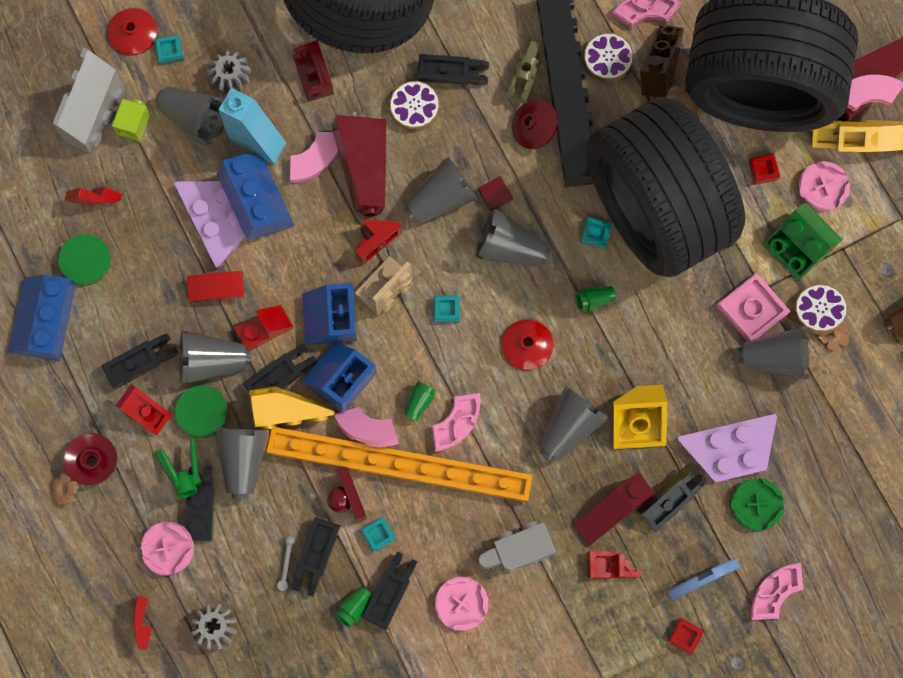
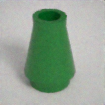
(594, 297)
(419, 399)
(352, 607)

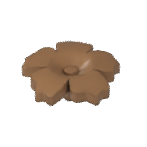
(836, 338)
(64, 489)

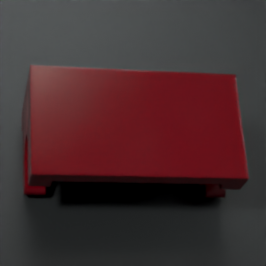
(312, 71)

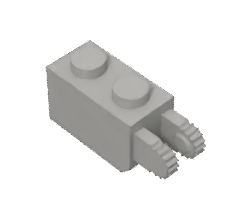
(519, 549)

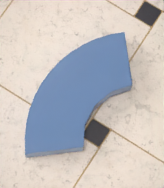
(703, 579)

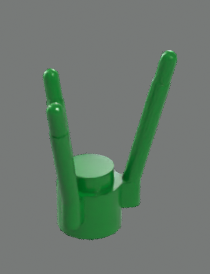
(182, 482)

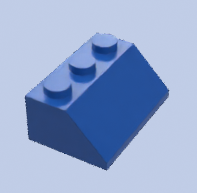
(253, 196)
(42, 317)

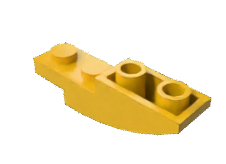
(860, 136)

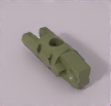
(525, 72)

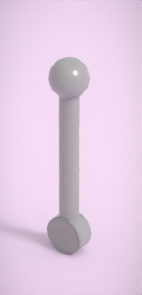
(289, 541)

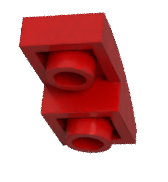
(215, 286)

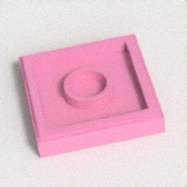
(753, 308)

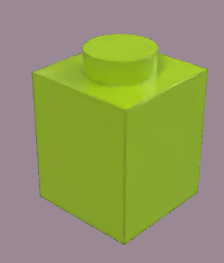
(131, 119)

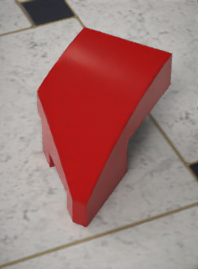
(97, 197)
(609, 566)
(141, 632)

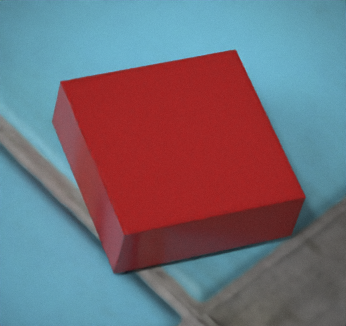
(764, 169)
(685, 636)

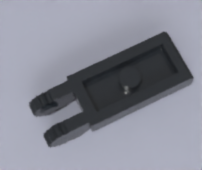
(451, 69)
(137, 361)
(281, 371)
(672, 497)
(200, 509)
(316, 553)
(389, 593)

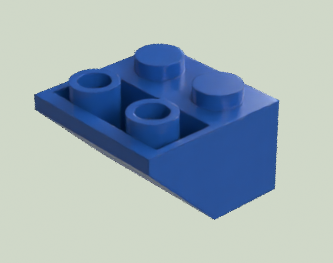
(330, 314)
(340, 376)

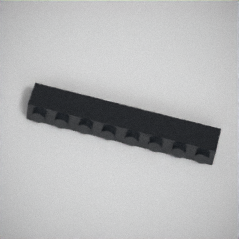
(566, 87)

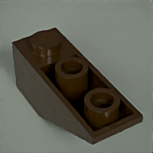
(661, 61)

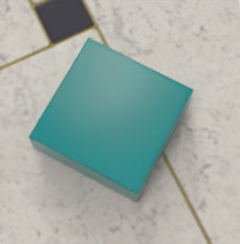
(169, 49)
(596, 233)
(447, 309)
(378, 534)

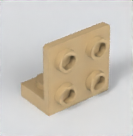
(384, 285)

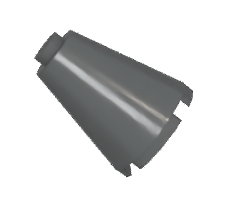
(192, 112)
(439, 193)
(510, 243)
(777, 354)
(209, 357)
(569, 425)
(241, 458)

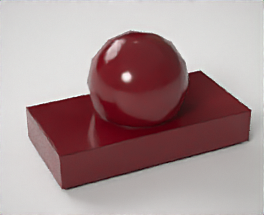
(342, 498)

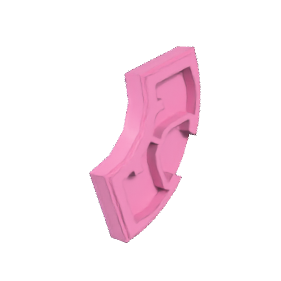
(637, 11)
(873, 89)
(315, 159)
(458, 423)
(366, 429)
(774, 590)

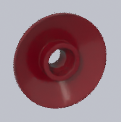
(542, 127)
(86, 447)

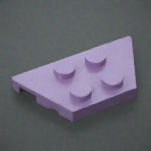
(212, 217)
(732, 449)

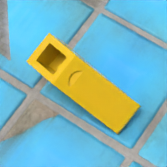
(278, 406)

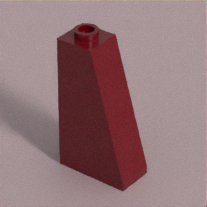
(883, 61)
(363, 159)

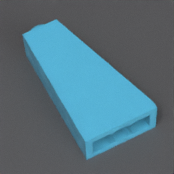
(250, 127)

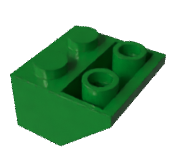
(802, 241)

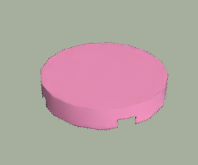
(823, 186)
(167, 548)
(461, 603)

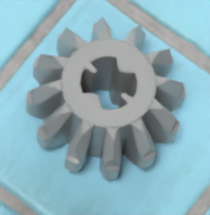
(238, 69)
(217, 635)

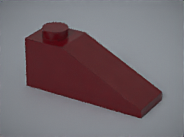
(614, 508)

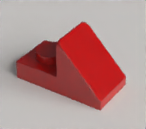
(381, 235)
(266, 326)
(143, 410)

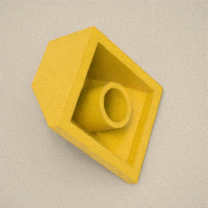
(640, 418)

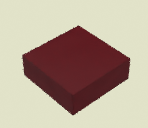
(495, 193)

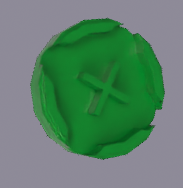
(84, 259)
(201, 411)
(757, 505)

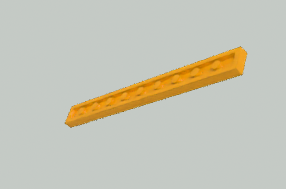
(400, 464)

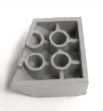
(89, 104)

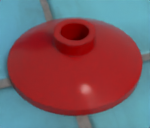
(134, 41)
(527, 357)

